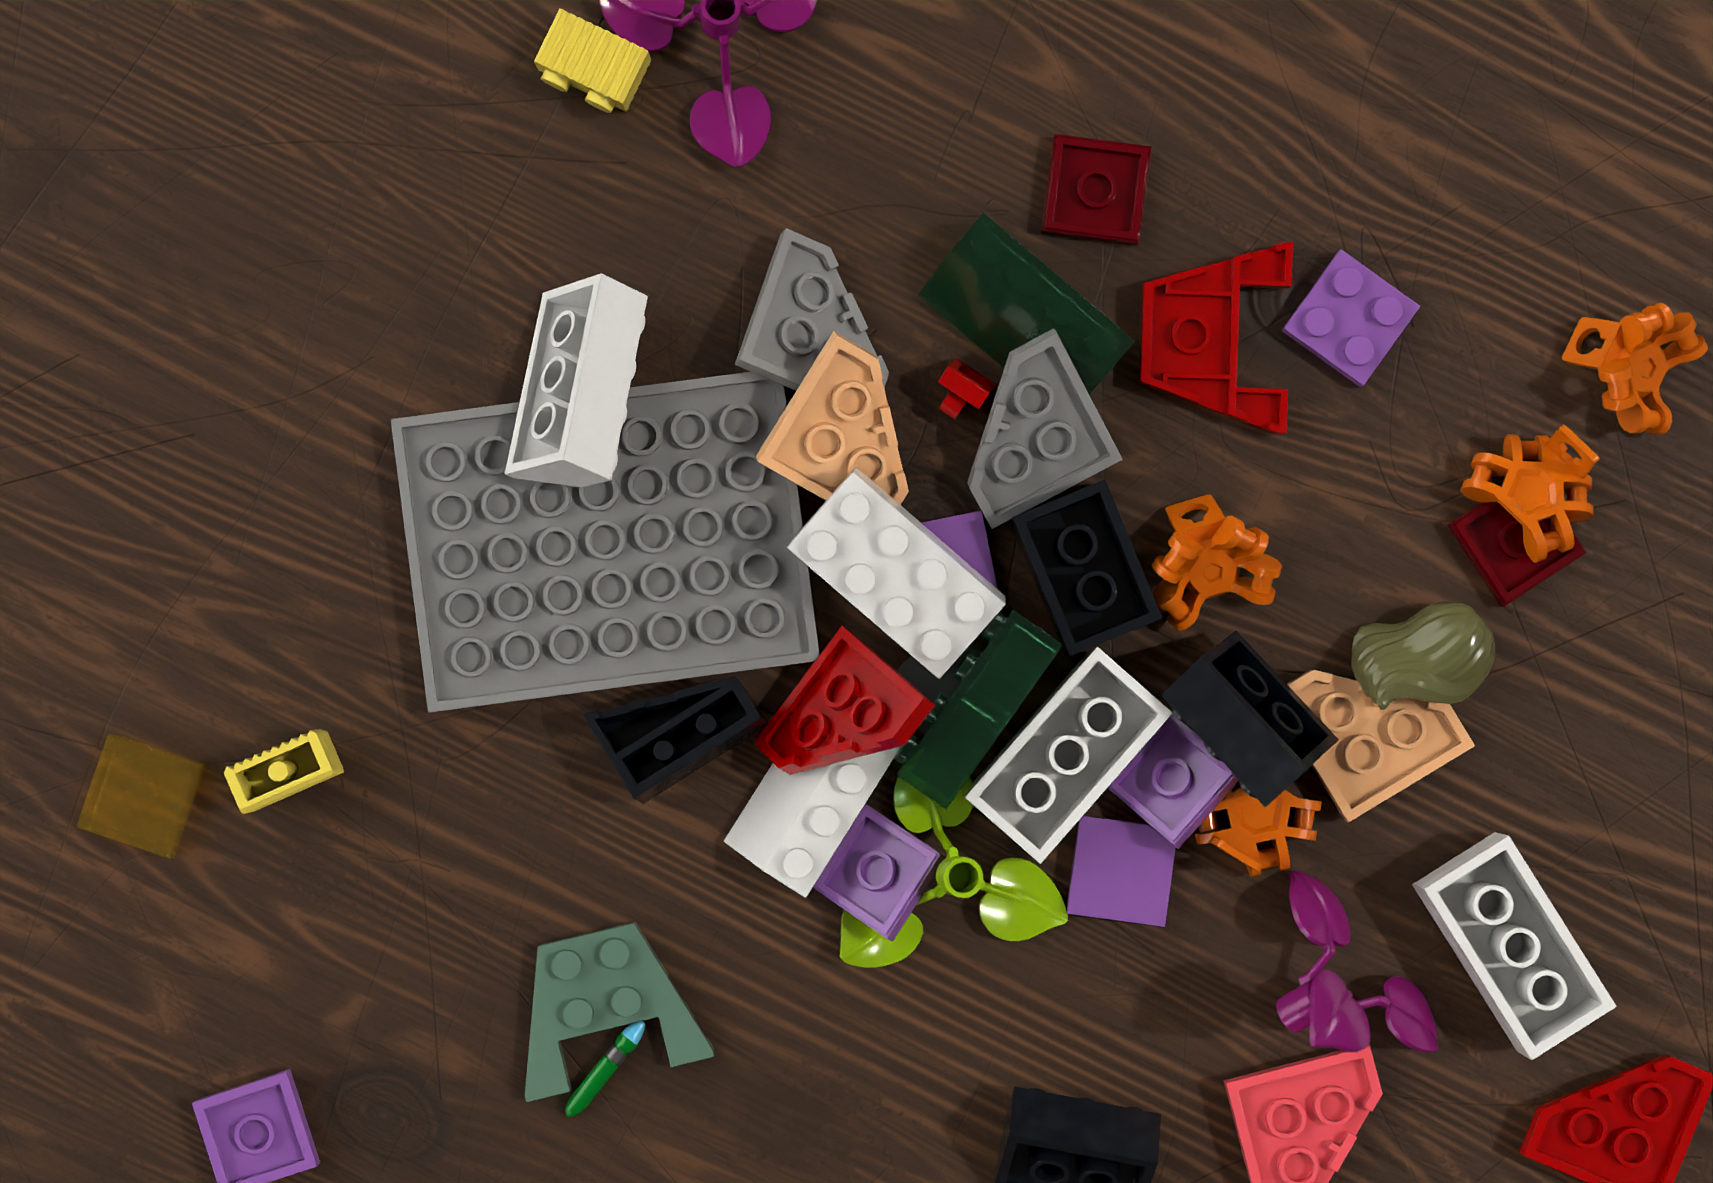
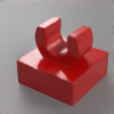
(964, 387)

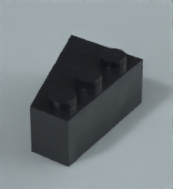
(675, 734)

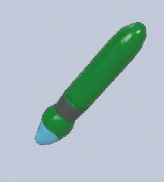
(625, 1043)

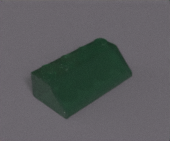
(1008, 297)

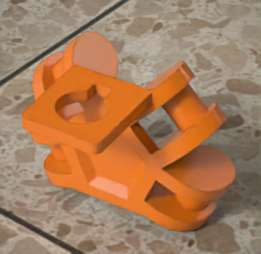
(1635, 362)
(1537, 487)
(1208, 562)
(1254, 823)

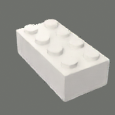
(897, 573)
(1067, 754)
(1514, 945)

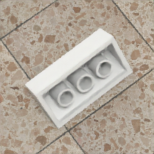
(577, 383)
(802, 817)

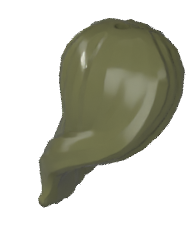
(1429, 657)

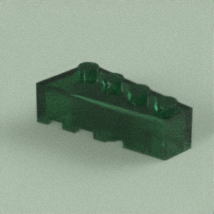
(977, 707)

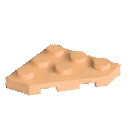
(837, 424)
(1377, 748)

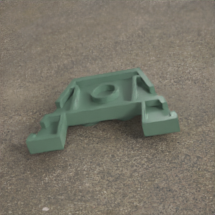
(598, 985)

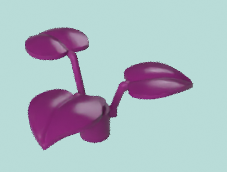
(726, 122)
(1323, 998)

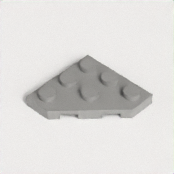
(798, 313)
(1038, 433)

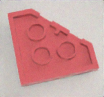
(1303, 1115)

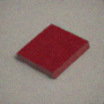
(1096, 189)
(1497, 551)

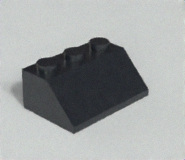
(1076, 1141)

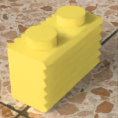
(591, 61)
(283, 770)

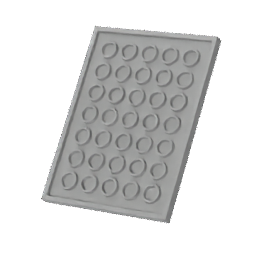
(612, 581)

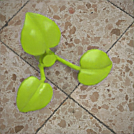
(1016, 902)

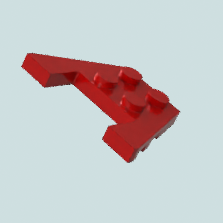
(1193, 336)

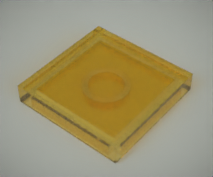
(140, 795)

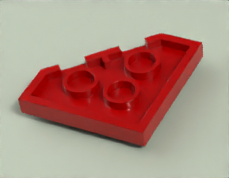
(843, 709)
(1624, 1125)

